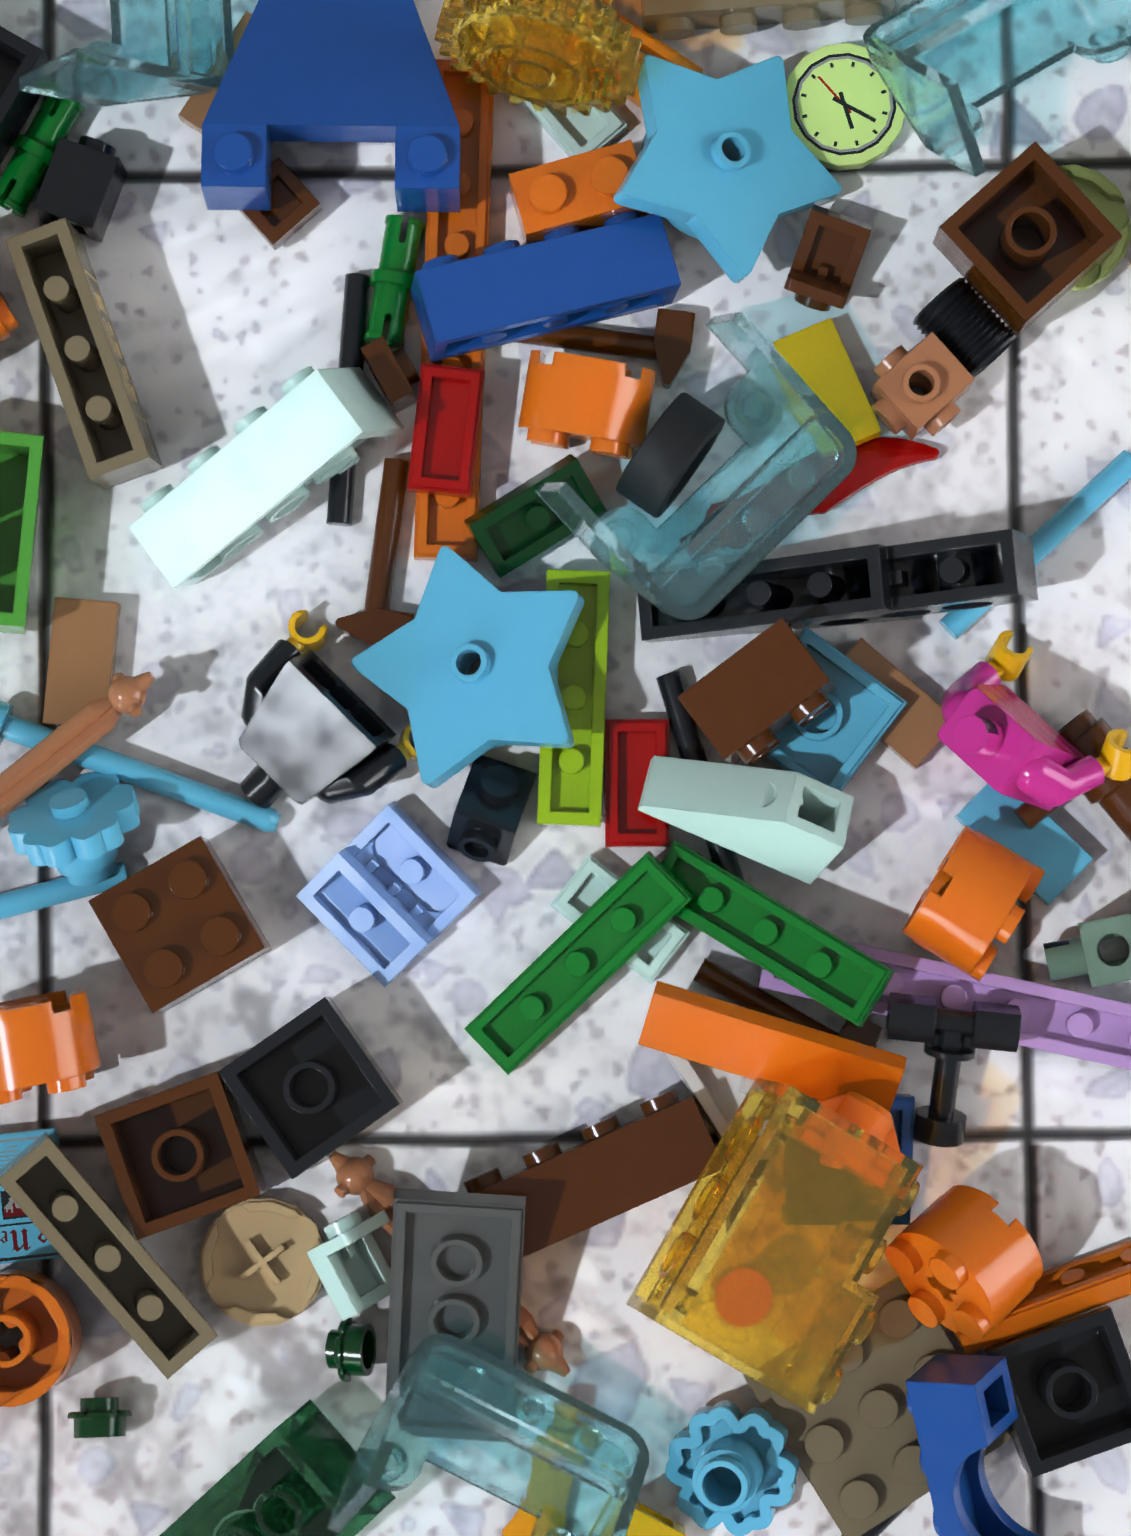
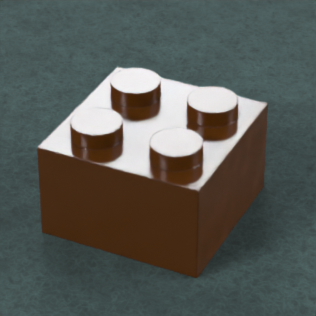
(1026, 238)
(759, 695)
(179, 925)
(180, 1154)

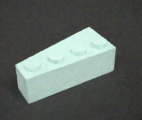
(262, 471)

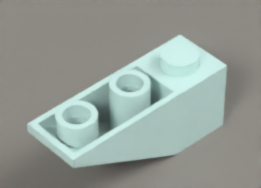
(753, 811)

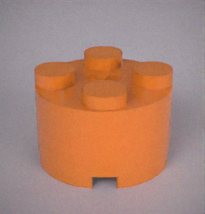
(587, 402)
(972, 902)
(46, 1043)
(964, 1263)
(49, 1335)

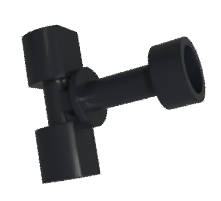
(949, 1038)

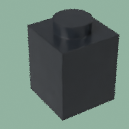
(82, 186)

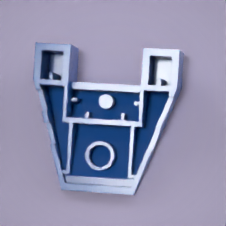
(332, 78)

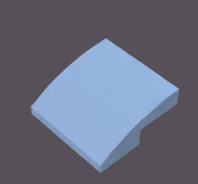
(389, 893)

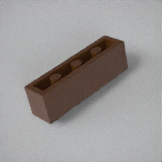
(607, 1172)

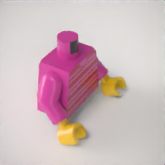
(1015, 745)

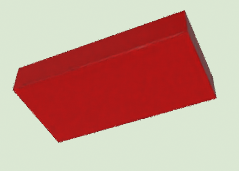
(446, 430)
(628, 753)

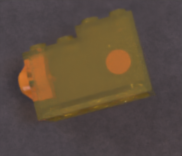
(779, 1237)

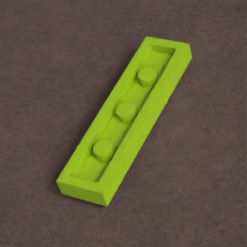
(574, 776)

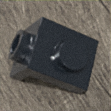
(490, 810)

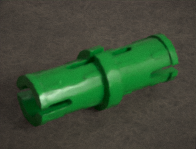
(35, 151)
(394, 280)

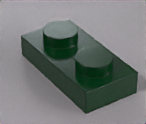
(522, 523)

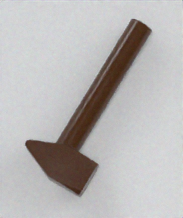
(668, 346)
(377, 619)
(749, 996)

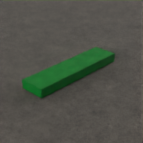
(777, 937)
(578, 962)

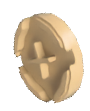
(259, 1263)

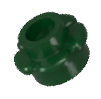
(351, 1349)
(99, 1418)

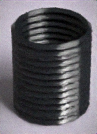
(965, 326)

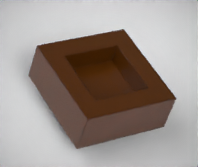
(290, 207)
(392, 373)

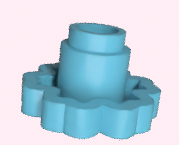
(76, 826)
(732, 1468)

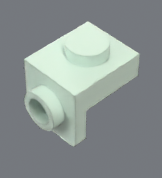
(352, 1263)

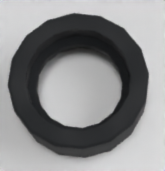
(670, 454)

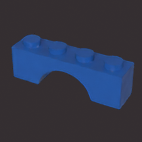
(958, 1412)

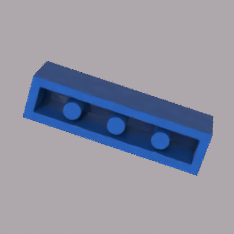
(544, 285)

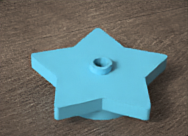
(722, 158)
(512, 693)

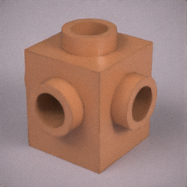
(934, 372)

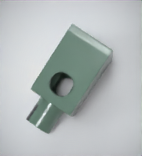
(1082, 954)

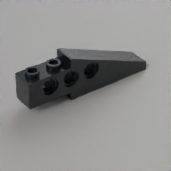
(864, 586)

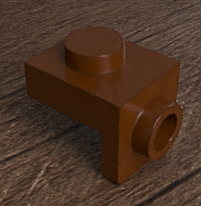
(827, 259)

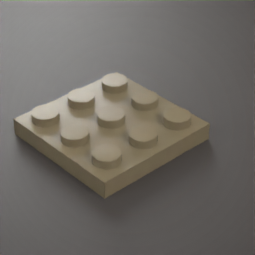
(864, 1440)

